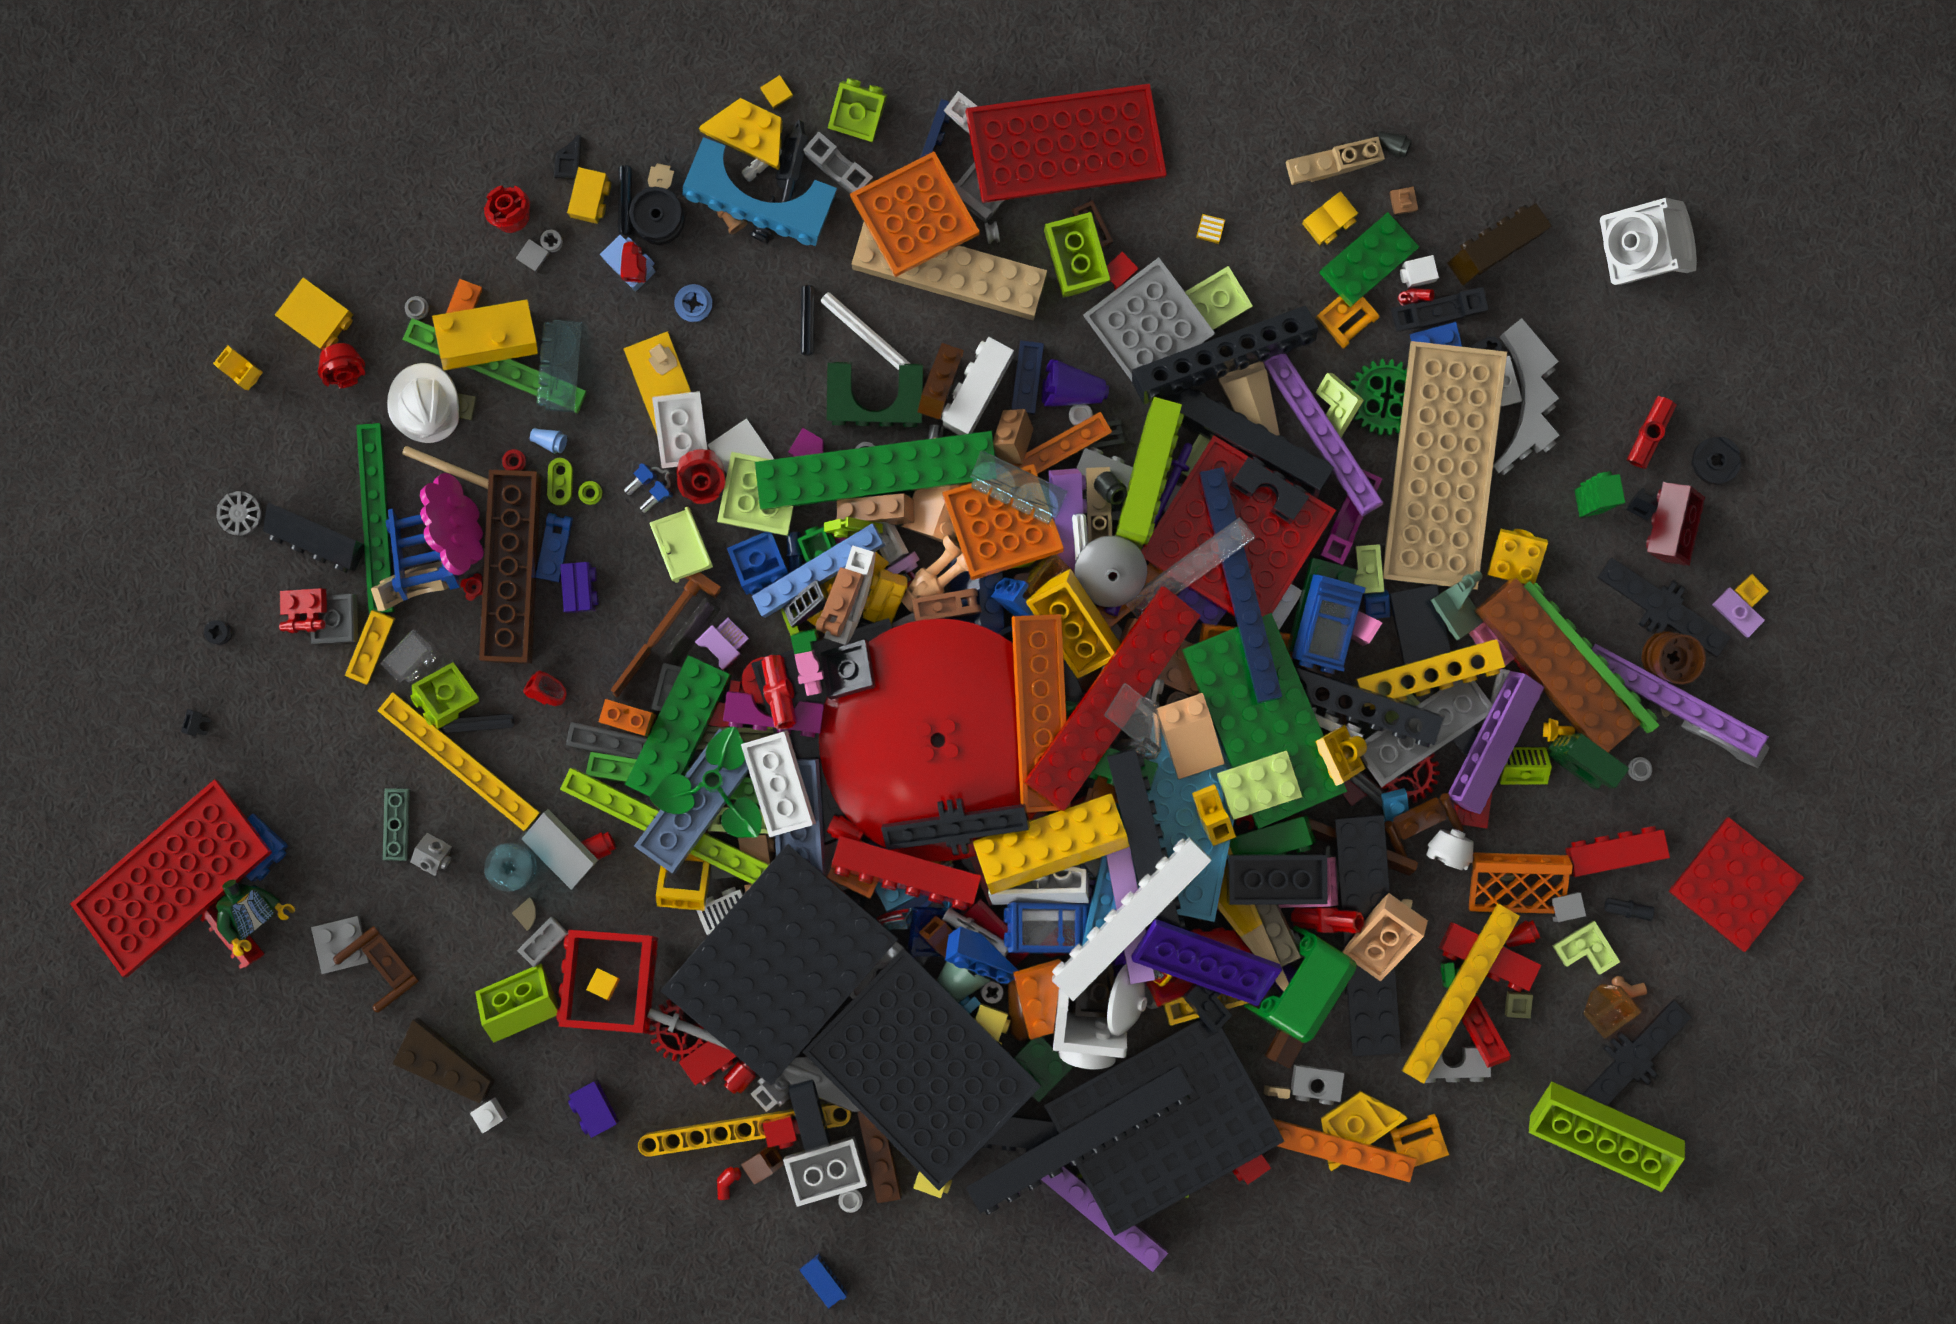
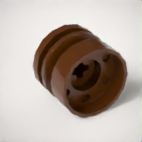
(1685, 660)

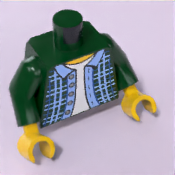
(245, 911)

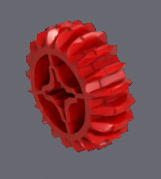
(1414, 781)
(681, 1040)

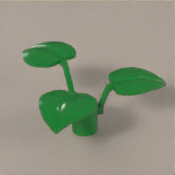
(675, 792)

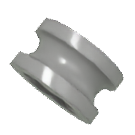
(992, 232)
(557, 236)

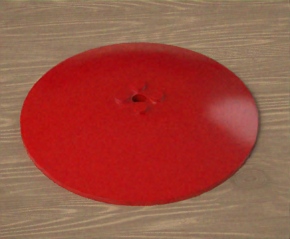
(879, 743)

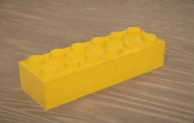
(1052, 844)

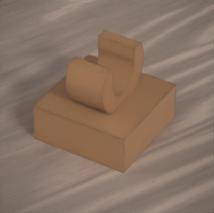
(1403, 200)

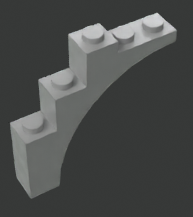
(1532, 362)

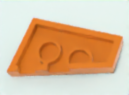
(1038, 998)

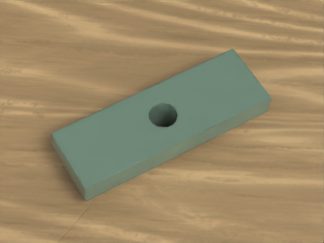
(396, 808)

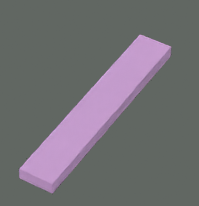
(1122, 882)

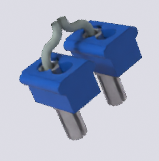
(659, 492)

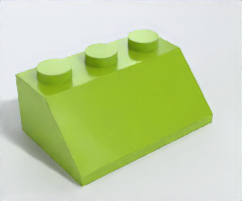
(1076, 254)
(516, 1003)

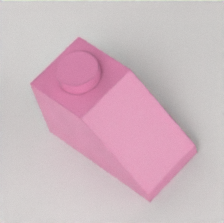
(1365, 628)

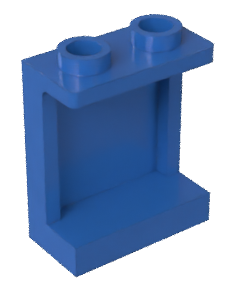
(1010, 595)

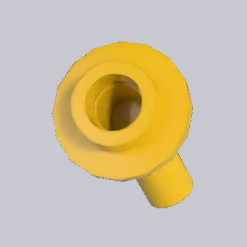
(1552, 730)

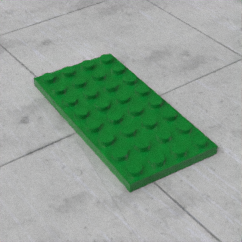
(1262, 729)

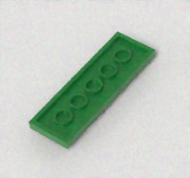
(679, 725)

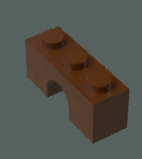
(940, 381)

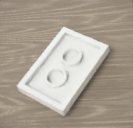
(679, 426)

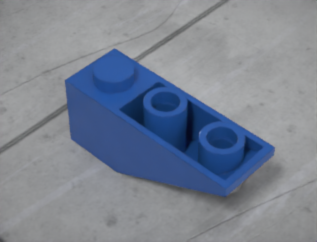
(976, 953)

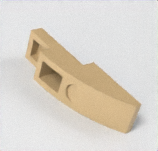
(1335, 161)
(1098, 509)

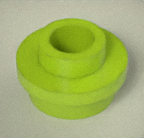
(585, 487)

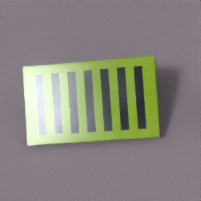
(1526, 766)

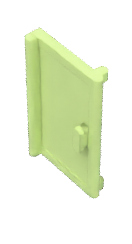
(682, 539)

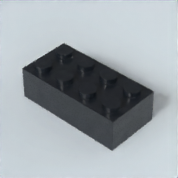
(1276, 879)

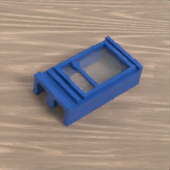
(1327, 623)
(1045, 927)

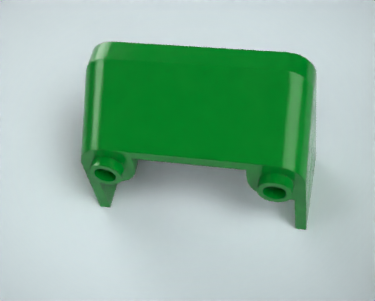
(1310, 991)

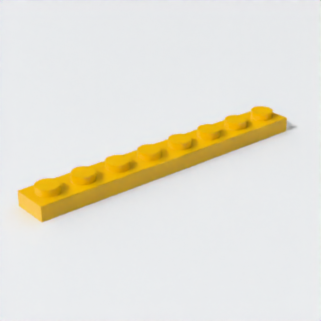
(459, 761)
(1460, 993)

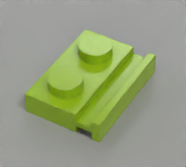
(845, 528)

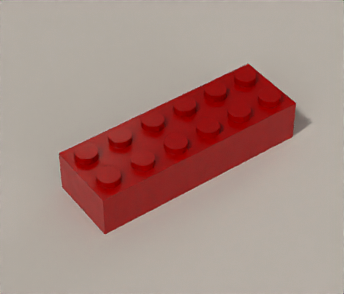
(905, 872)

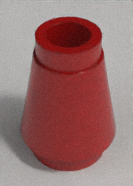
(842, 827)
(1523, 934)

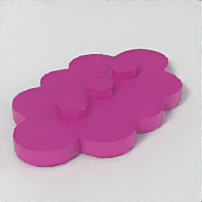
(451, 524)

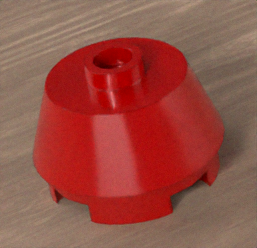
(507, 208)
(340, 365)

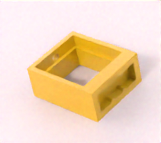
(680, 897)

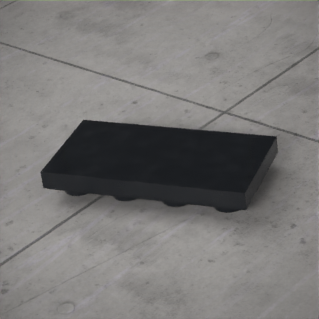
(1419, 628)

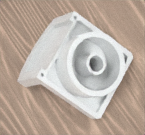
(1648, 241)
(1085, 1040)

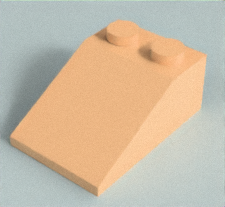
(1190, 736)
(1386, 937)

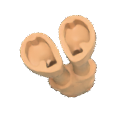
(926, 580)

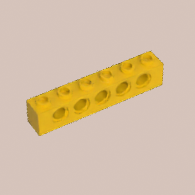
(1488, 651)

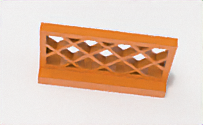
(1518, 864)

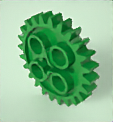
(1368, 394)

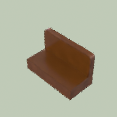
(1284, 1049)

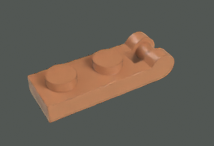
(840, 601)
(946, 605)

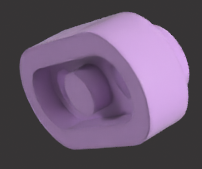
(907, 564)

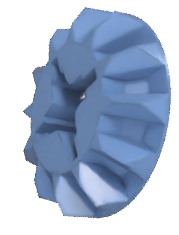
(687, 294)

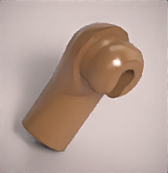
(1632, 991)

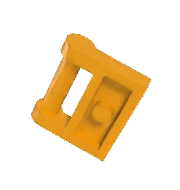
(1339, 312)
(1424, 1148)

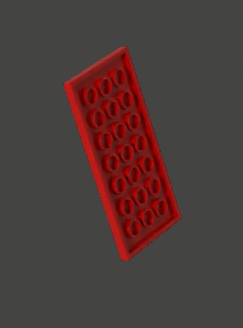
(1065, 143)
(170, 878)

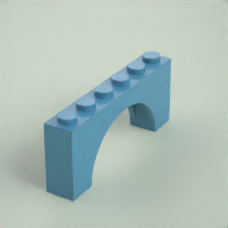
(796, 218)

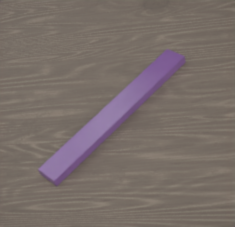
(1323, 433)
(1685, 705)

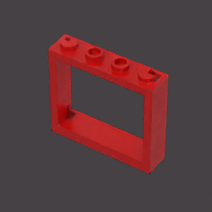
(645, 981)

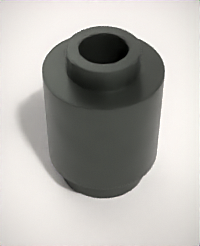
(1110, 488)

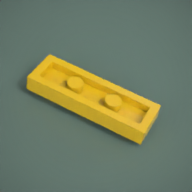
(370, 647)

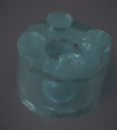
(522, 860)

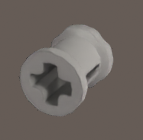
(989, 998)

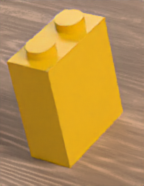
(314, 314)

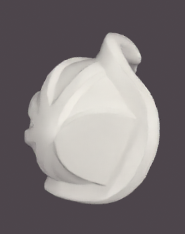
(424, 403)

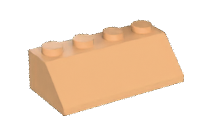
(931, 514)

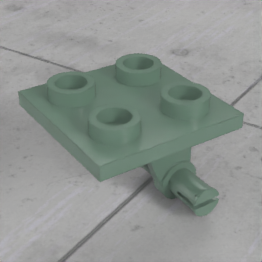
(1457, 608)

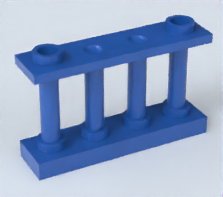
(400, 582)

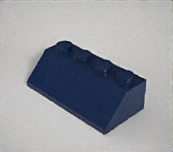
(992, 612)

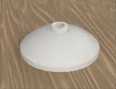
(1125, 1003)

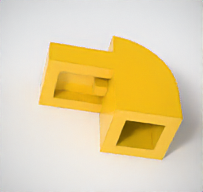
(238, 368)
(1212, 815)

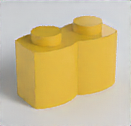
(1330, 218)

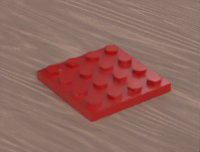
(1736, 884)

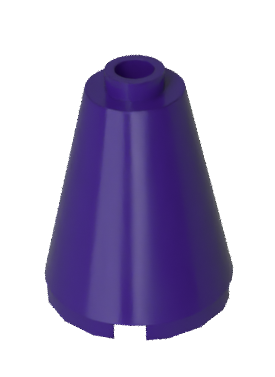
(1071, 386)

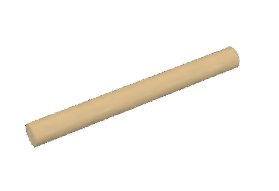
(446, 467)

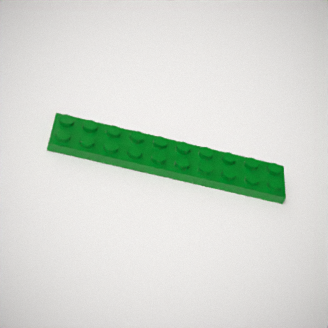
(870, 470)

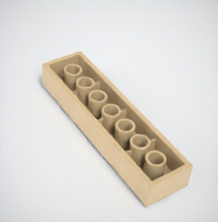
(963, 276)

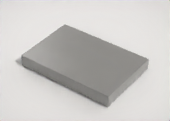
(559, 849)

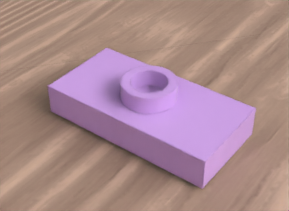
(1738, 612)

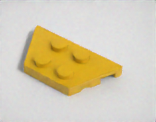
(748, 131)
(1361, 1120)

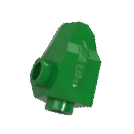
(815, 542)

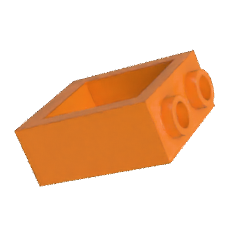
(627, 718)

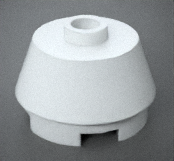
(1451, 848)

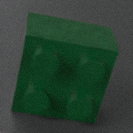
(1043, 1064)

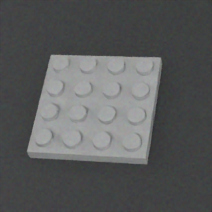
(1148, 319)

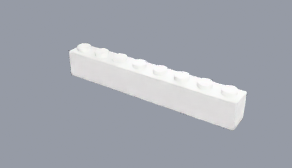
(1131, 918)

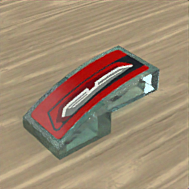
(896, 918)

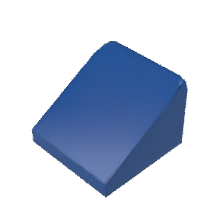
(1377, 605)

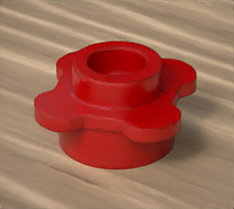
(467, 585)

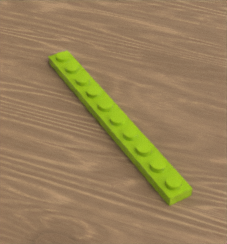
(641, 815)

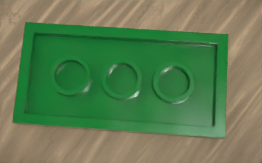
(1369, 259)

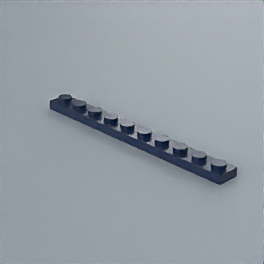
(1242, 591)

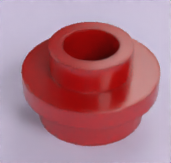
(511, 454)

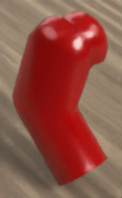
(1415, 295)
(725, 1179)

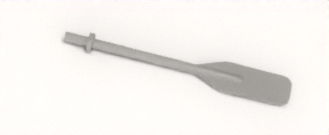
(799, 1070)

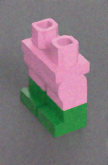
(806, 661)

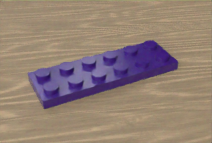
(1206, 962)

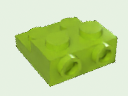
(857, 109)
(443, 695)

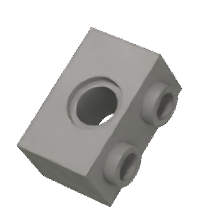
(1303, 1077)

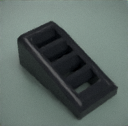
(815, 588)

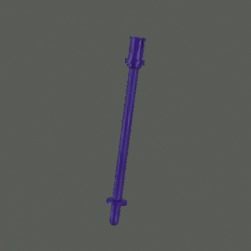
(1178, 466)

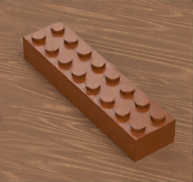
(1556, 665)

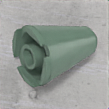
(960, 981)

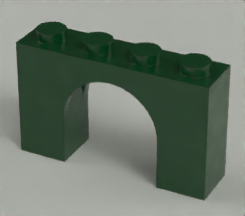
(844, 407)
(1587, 761)

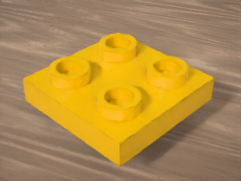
(1517, 556)
(1339, 758)

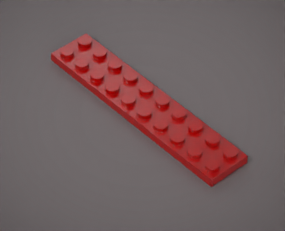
(1087, 730)

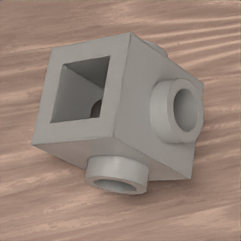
(431, 854)
(770, 1095)

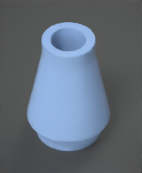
(549, 439)

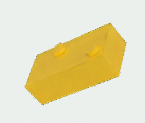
(485, 334)

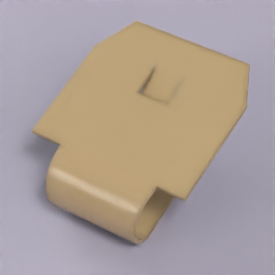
(660, 172)
(662, 359)

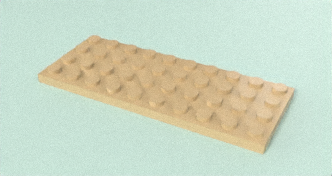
(1444, 463)

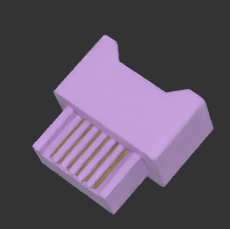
(723, 642)

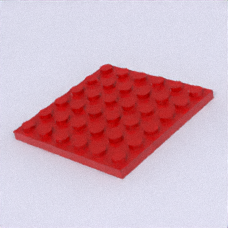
(1273, 554)

